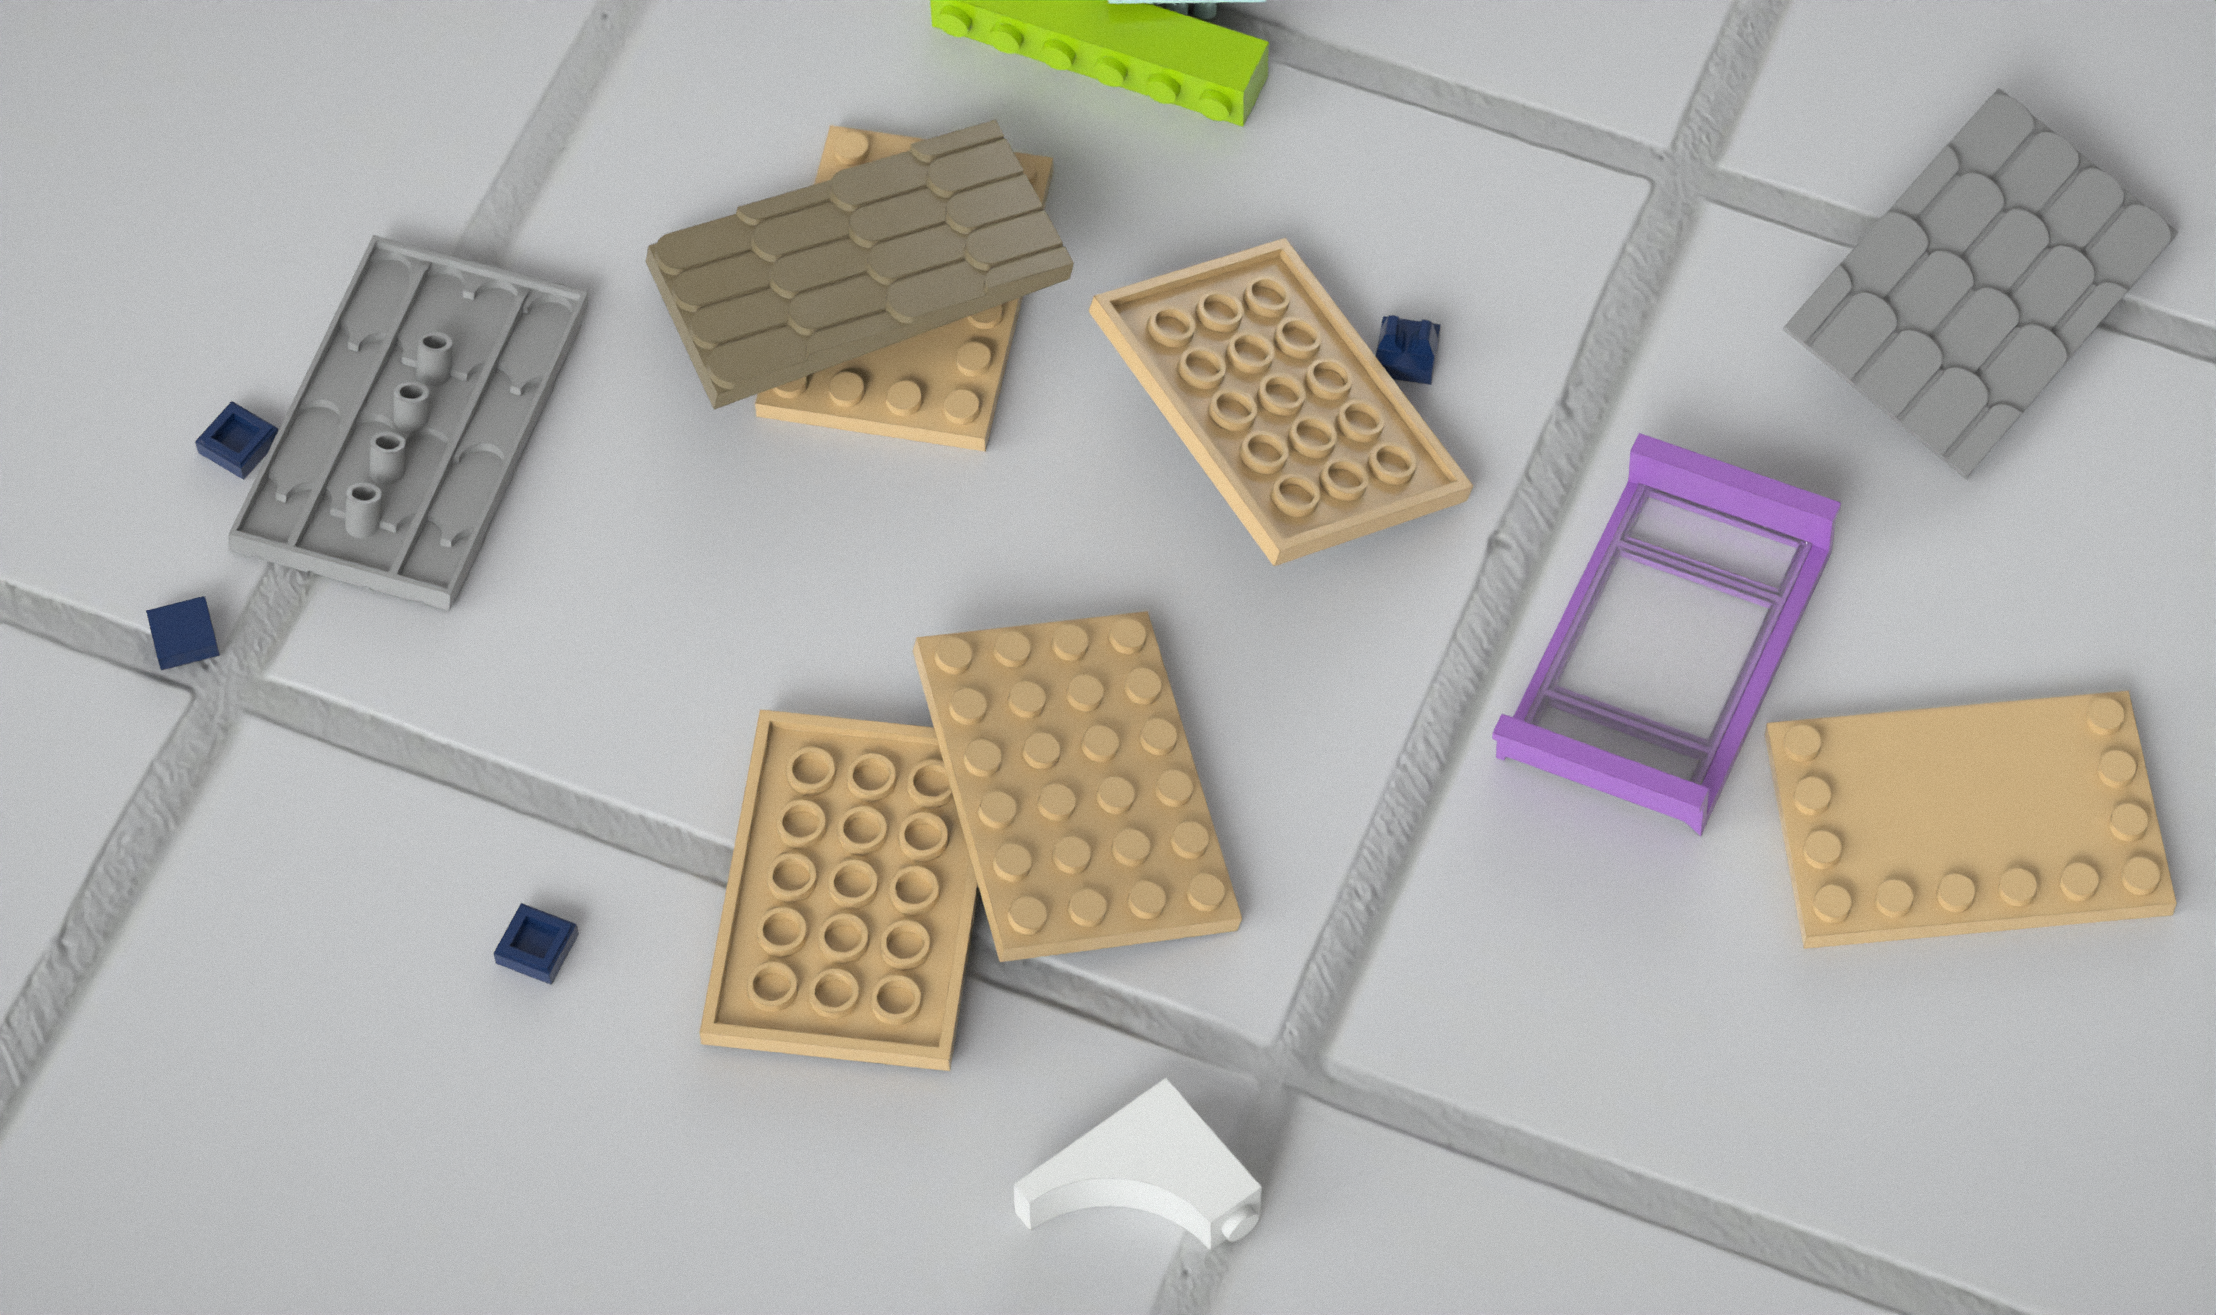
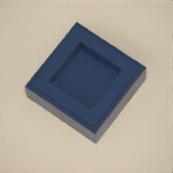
(237, 440)
(182, 633)
(536, 943)

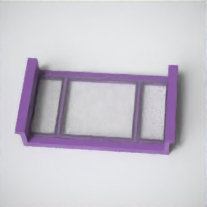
(1673, 632)

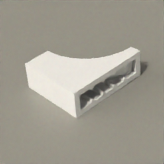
(1149, 1159)

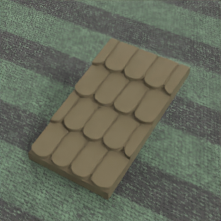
(856, 262)

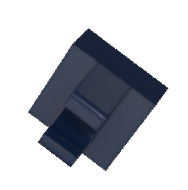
(1408, 348)

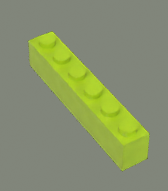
(1123, 46)

